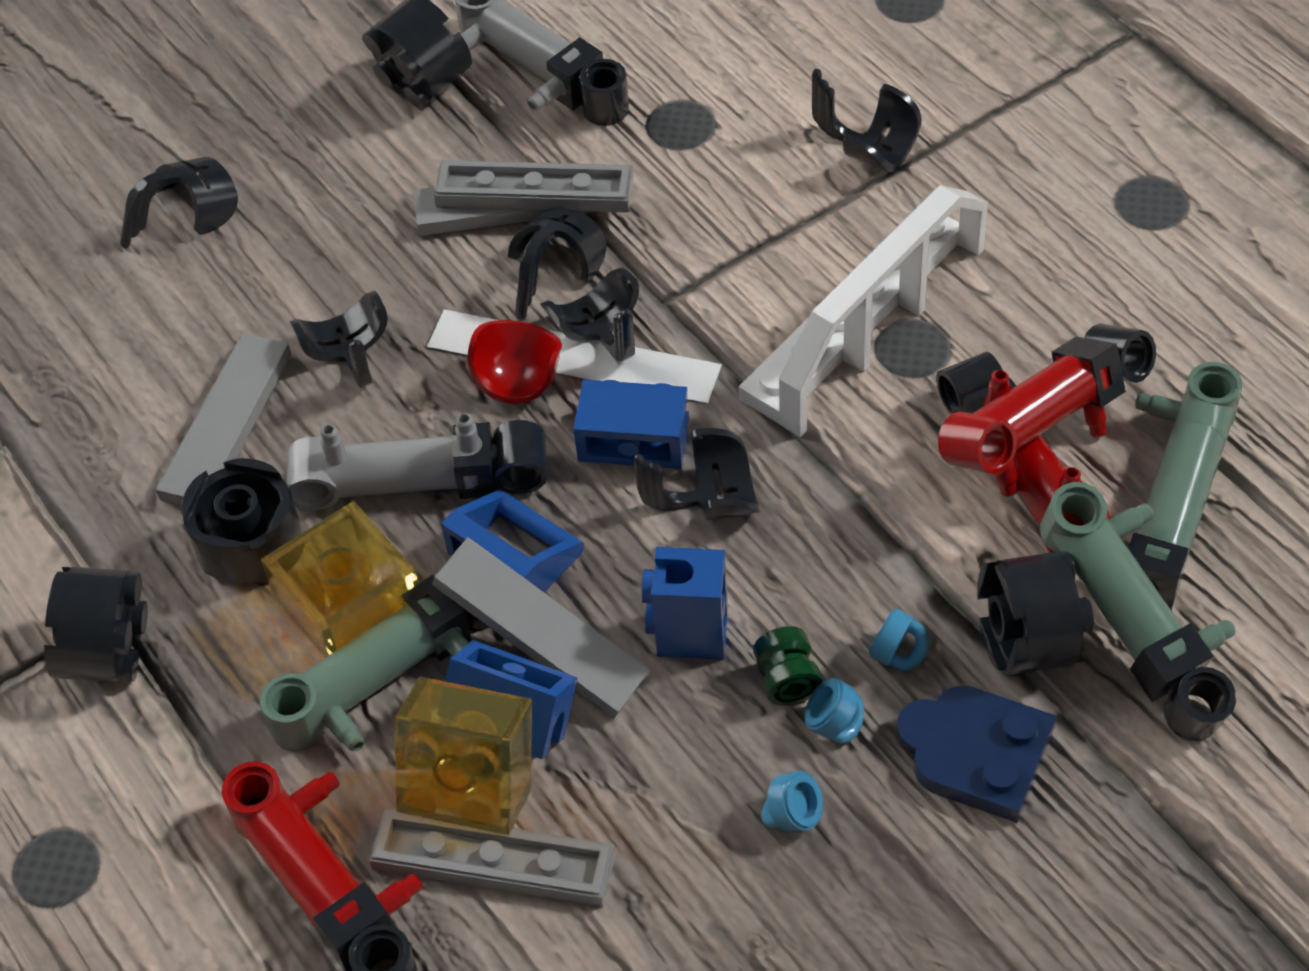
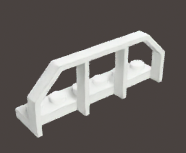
(844, 320)

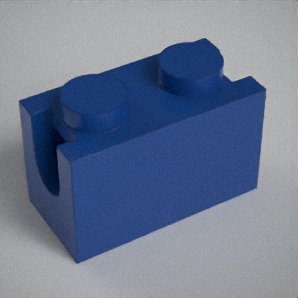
(631, 419)
(687, 602)
(506, 673)

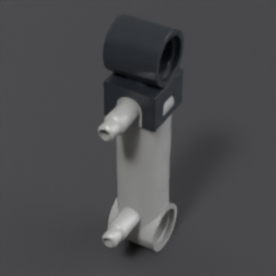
(572, 71)
(470, 460)

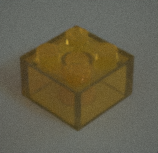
(339, 578)
(463, 755)

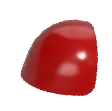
(513, 360)

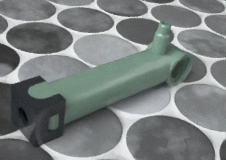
(1185, 470)

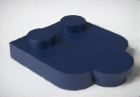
(976, 748)

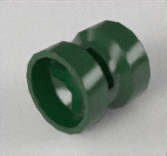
(785, 659)

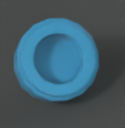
(891, 638)
(835, 711)
(793, 802)

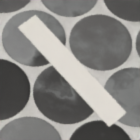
(593, 361)

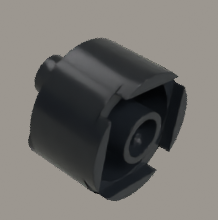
(417, 51)
(239, 519)
(1033, 613)
(94, 624)

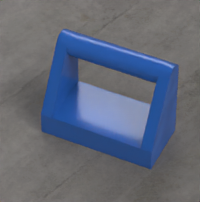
(541, 569)

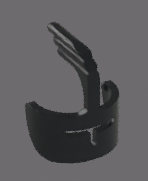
(893, 111)
(211, 205)
(577, 230)
(616, 292)
(361, 327)
(711, 450)

